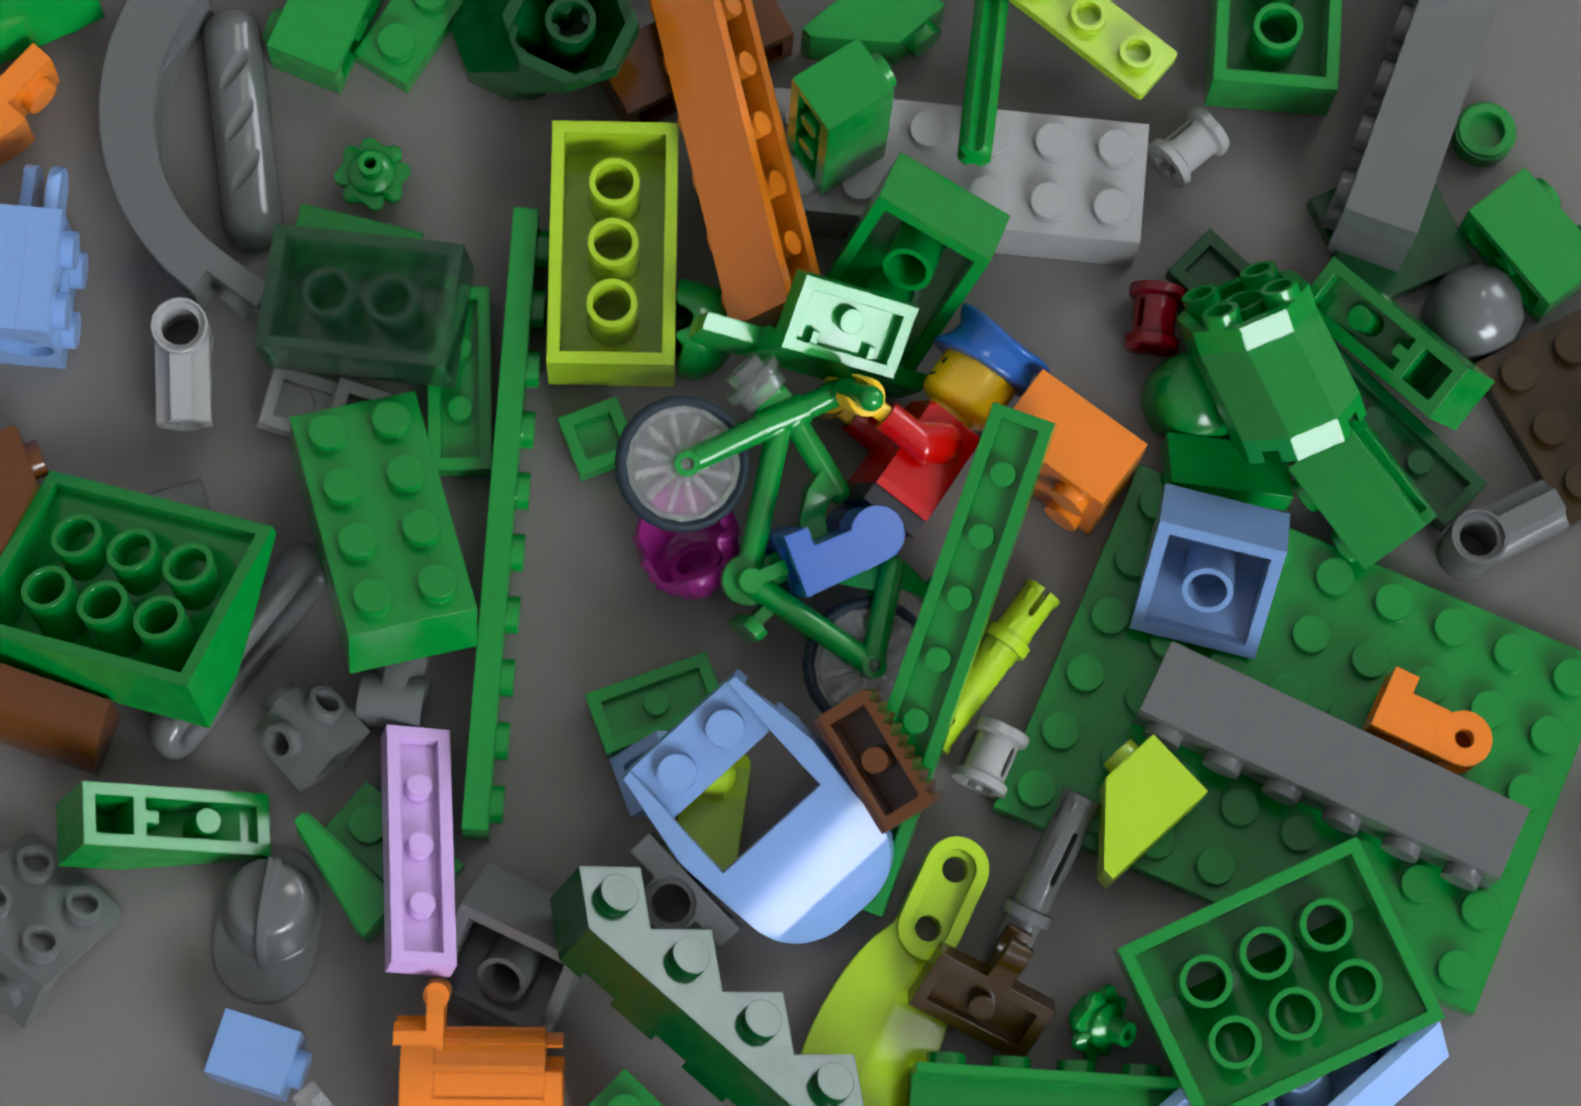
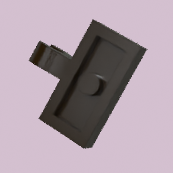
(985, 997)

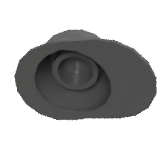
(269, 925)

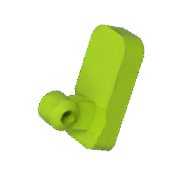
(718, 814)

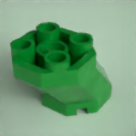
(1270, 364)

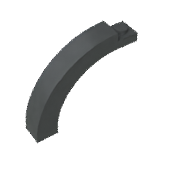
(133, 114)

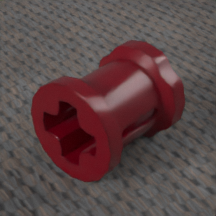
(1153, 318)

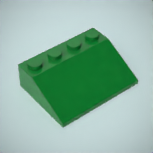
(131, 596)
(1280, 982)

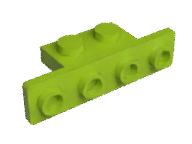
(1105, 39)

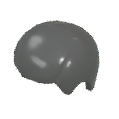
(1475, 310)

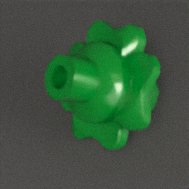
(372, 174)
(1100, 1022)

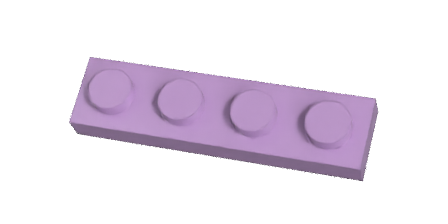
(418, 851)

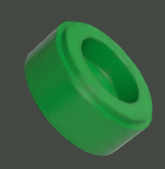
(1484, 134)

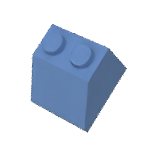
(1210, 571)

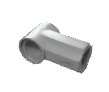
(183, 370)

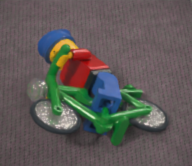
(689, 463)

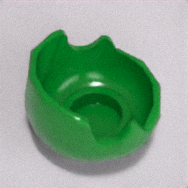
(692, 302)
(1179, 400)

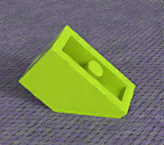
(1140, 804)

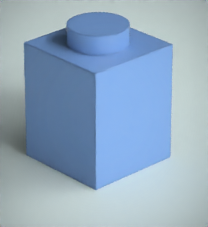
(258, 1056)

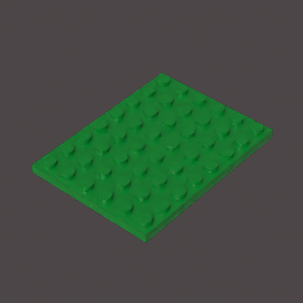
(1329, 646)

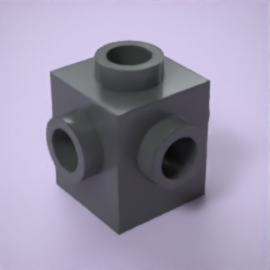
(308, 731)

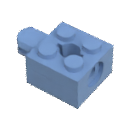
(39, 273)

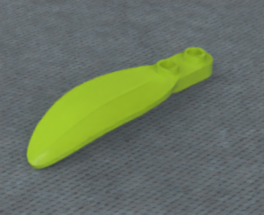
(869, 1000)

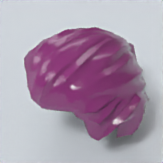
(687, 562)

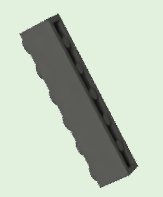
(1331, 767)

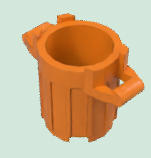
(474, 1062)

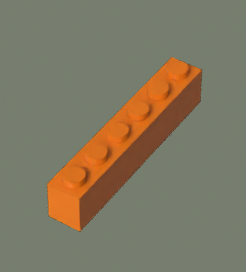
(736, 153)

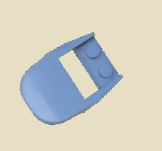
(811, 864)

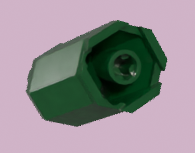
(542, 44)

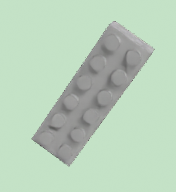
(1062, 179)

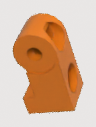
(1423, 728)

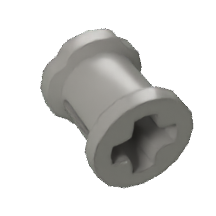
(1188, 147)
(990, 757)

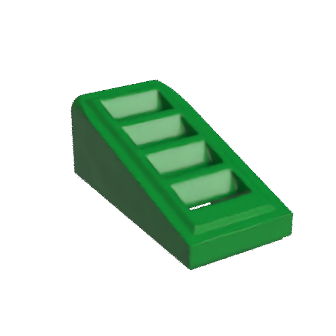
(349, 879)

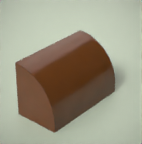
(55, 720)

